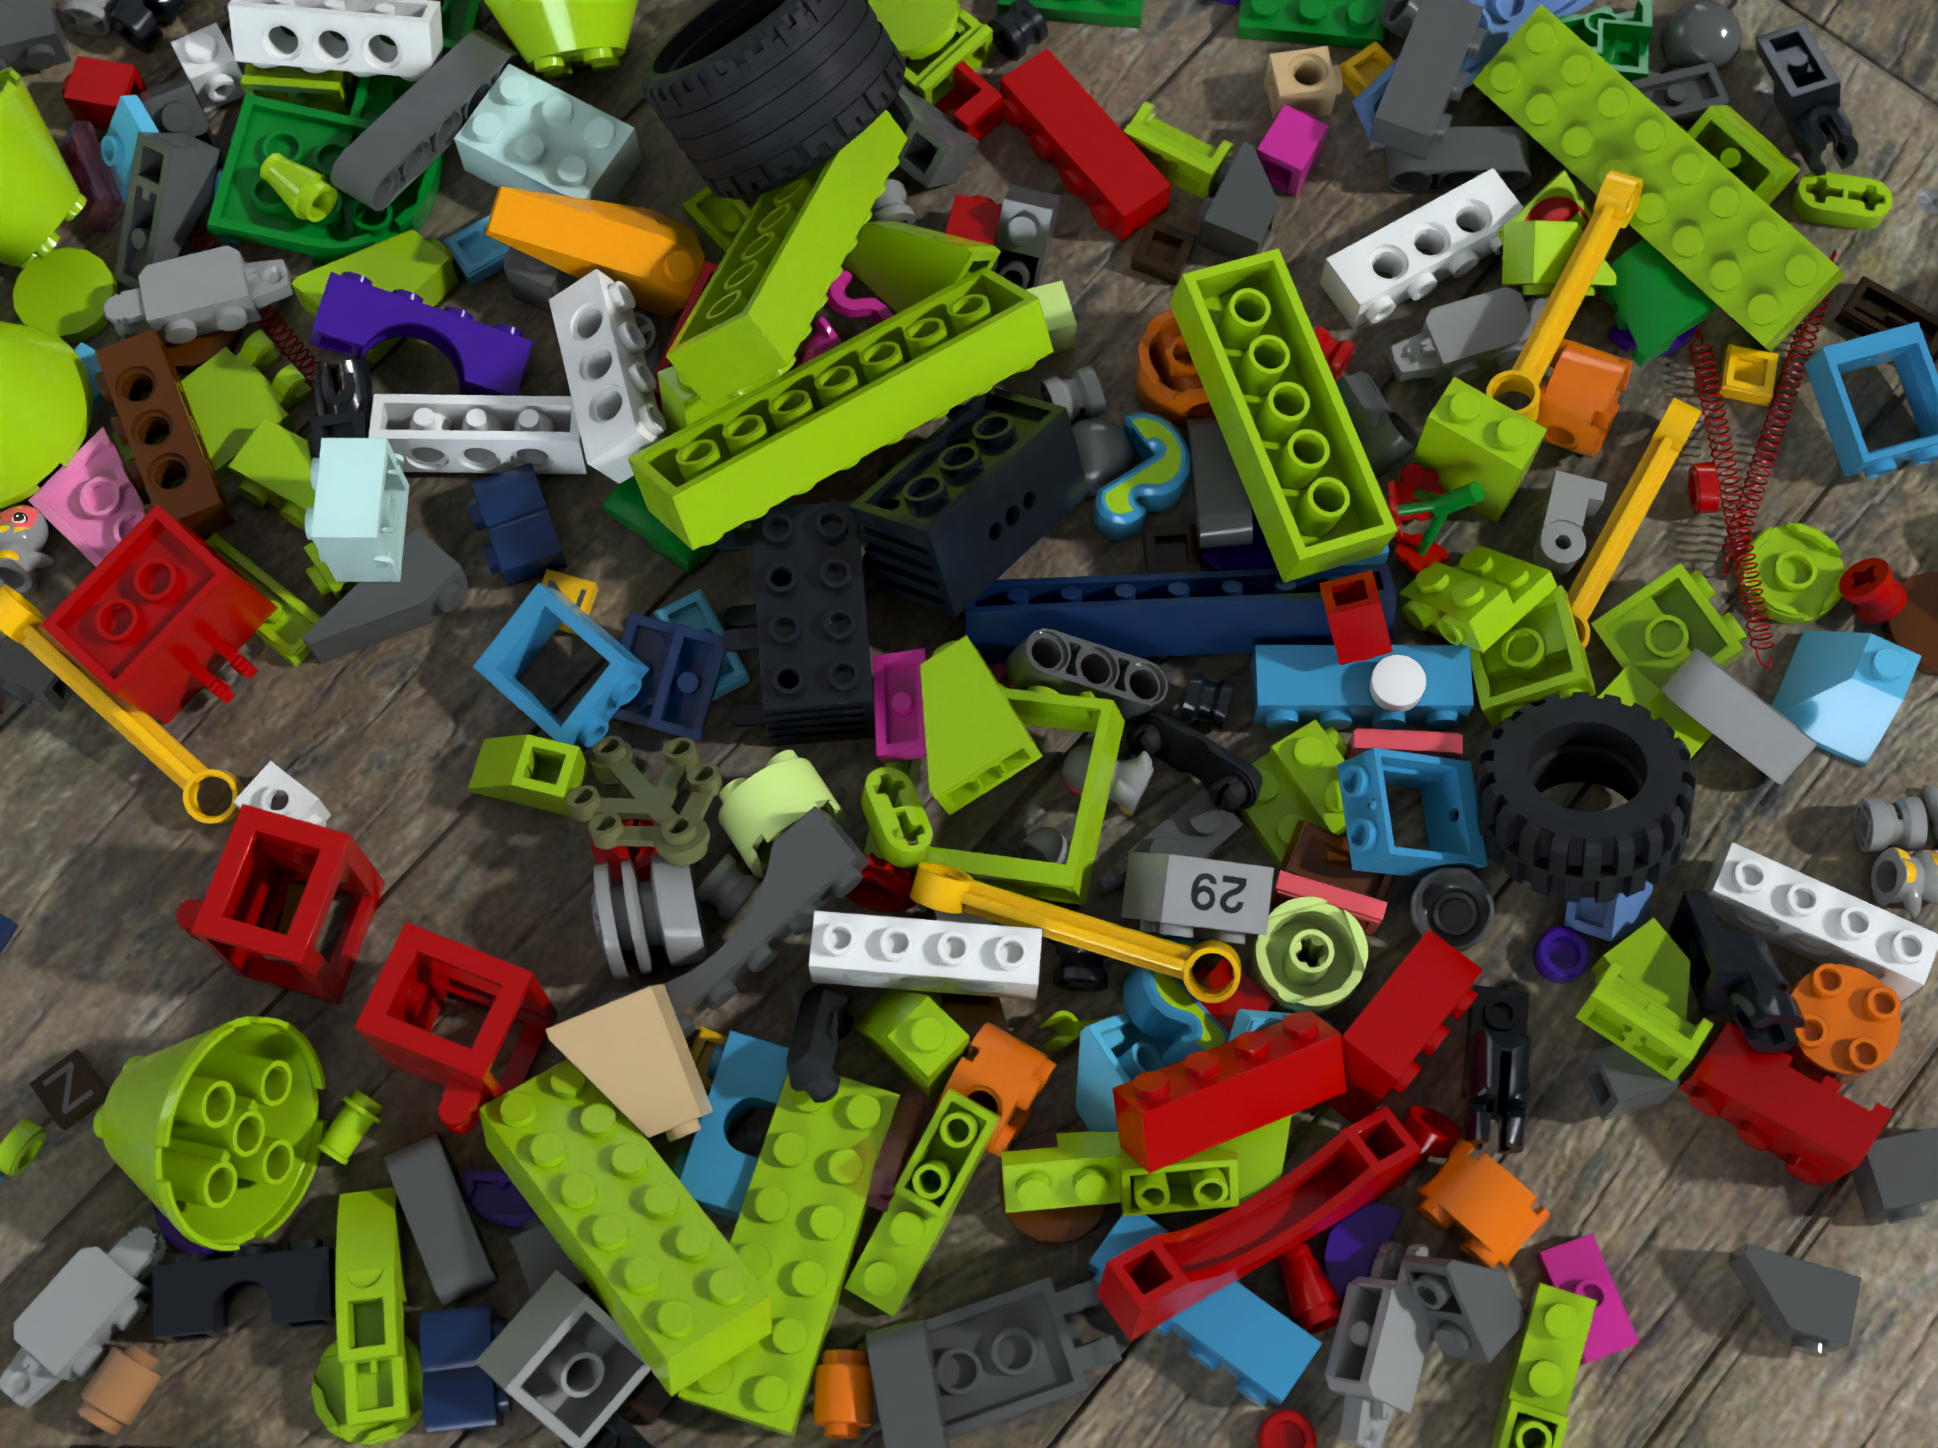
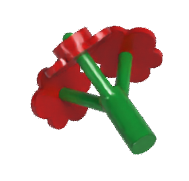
(1416, 498)

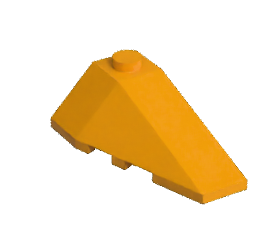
(625, 242)

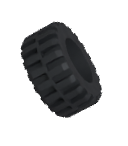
(1582, 850)

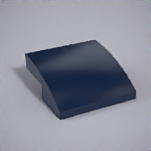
(680, 677)

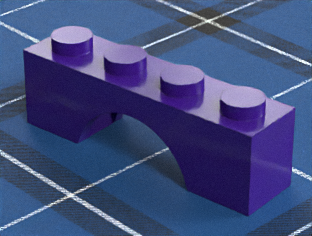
(359, 316)

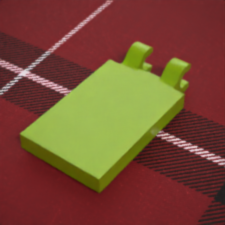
(234, 397)

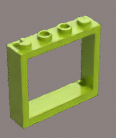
(1034, 878)

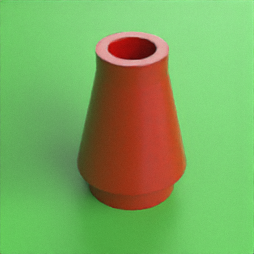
(1309, 1293)

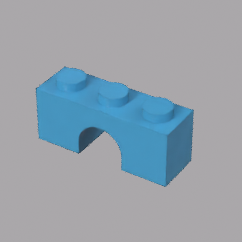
(745, 1076)

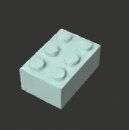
(546, 141)

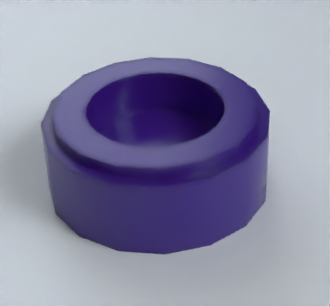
(1561, 955)

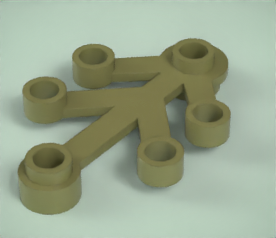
(676, 837)

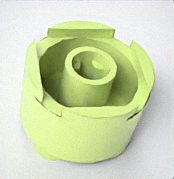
(770, 803)
(1321, 933)

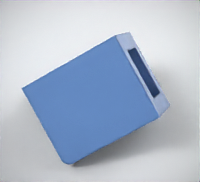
(1610, 919)

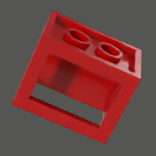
(161, 618)
(249, 896)
(409, 999)

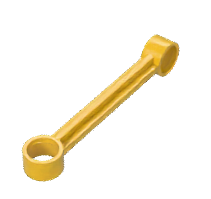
(1612, 211)
(1629, 512)
(23, 623)
(956, 892)

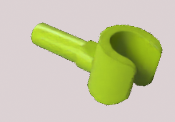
(1068, 1028)

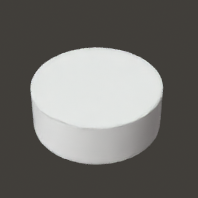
(1397, 683)

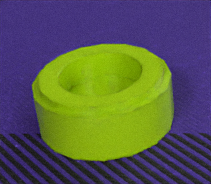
(21, 1147)

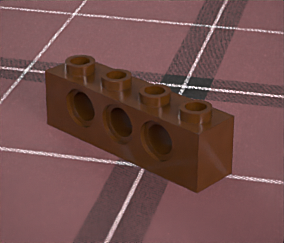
(145, 366)

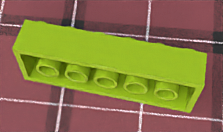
(1282, 415)
(627, 1225)
(799, 1244)

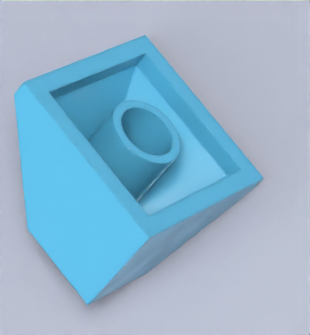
(1845, 690)
(1110, 1056)

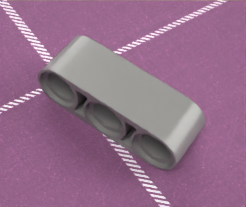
(1738, 716)

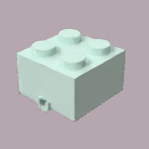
(358, 509)

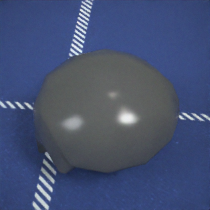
(1701, 35)
(1102, 451)
(1453, 906)

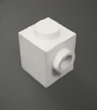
(209, 67)
(283, 795)

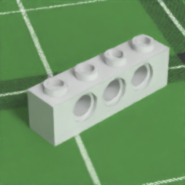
(409, 23)
(1364, 296)
(607, 372)
(480, 432)
(1819, 920)
(925, 955)

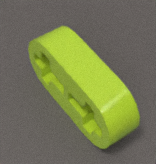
(1842, 200)
(905, 814)

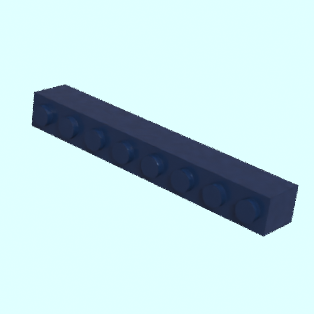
(1164, 611)

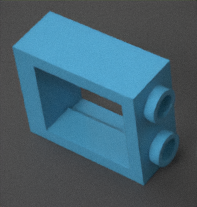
(1919, 380)
(525, 637)
(1444, 787)

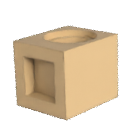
(1309, 66)

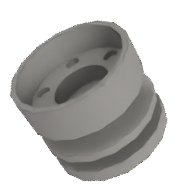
(648, 916)

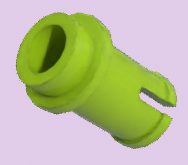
(350, 1126)

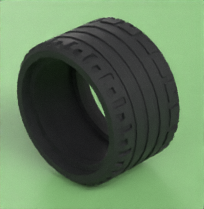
(771, 87)

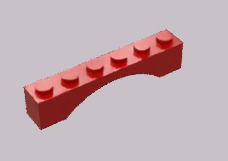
(1190, 1264)

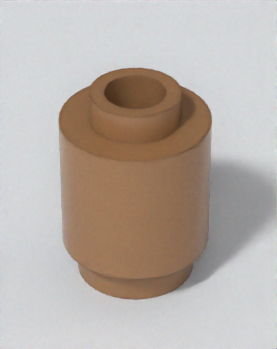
(119, 1388)

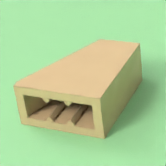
(638, 1061)

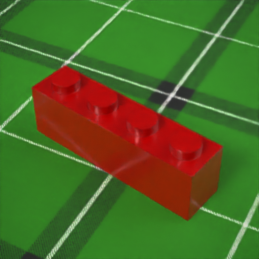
(1083, 145)
(1229, 1090)

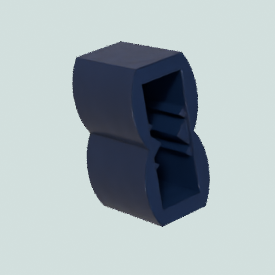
(518, 525)
(454, 1387)

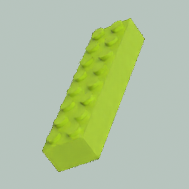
(1688, 199)
(782, 268)
(840, 407)

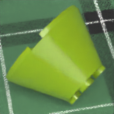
(566, 33)
(33, 178)
(42, 408)
(220, 1128)

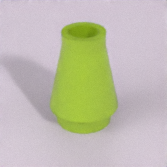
(301, 188)

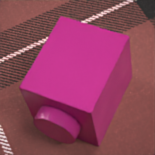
(1292, 148)

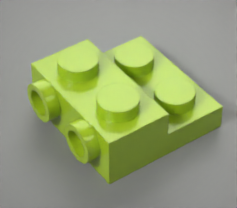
(1476, 597)
(1667, 623)
(1532, 661)
(1298, 785)

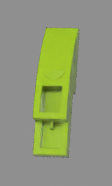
(1096, 1170)
(923, 1202)
(370, 1307)
(1543, 1370)

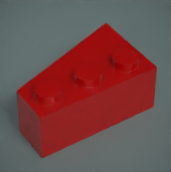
(1402, 1022)
(1781, 1108)

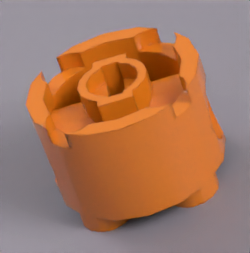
(1166, 373)
(1581, 397)
(1848, 1023)
(1003, 1078)
(1482, 1206)

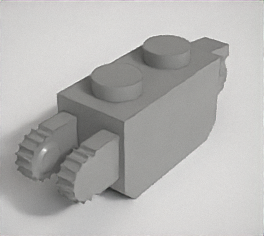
(198, 295)
(1468, 338)
(81, 1314)
(1378, 1347)

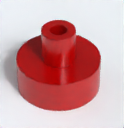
(1431, 1131)

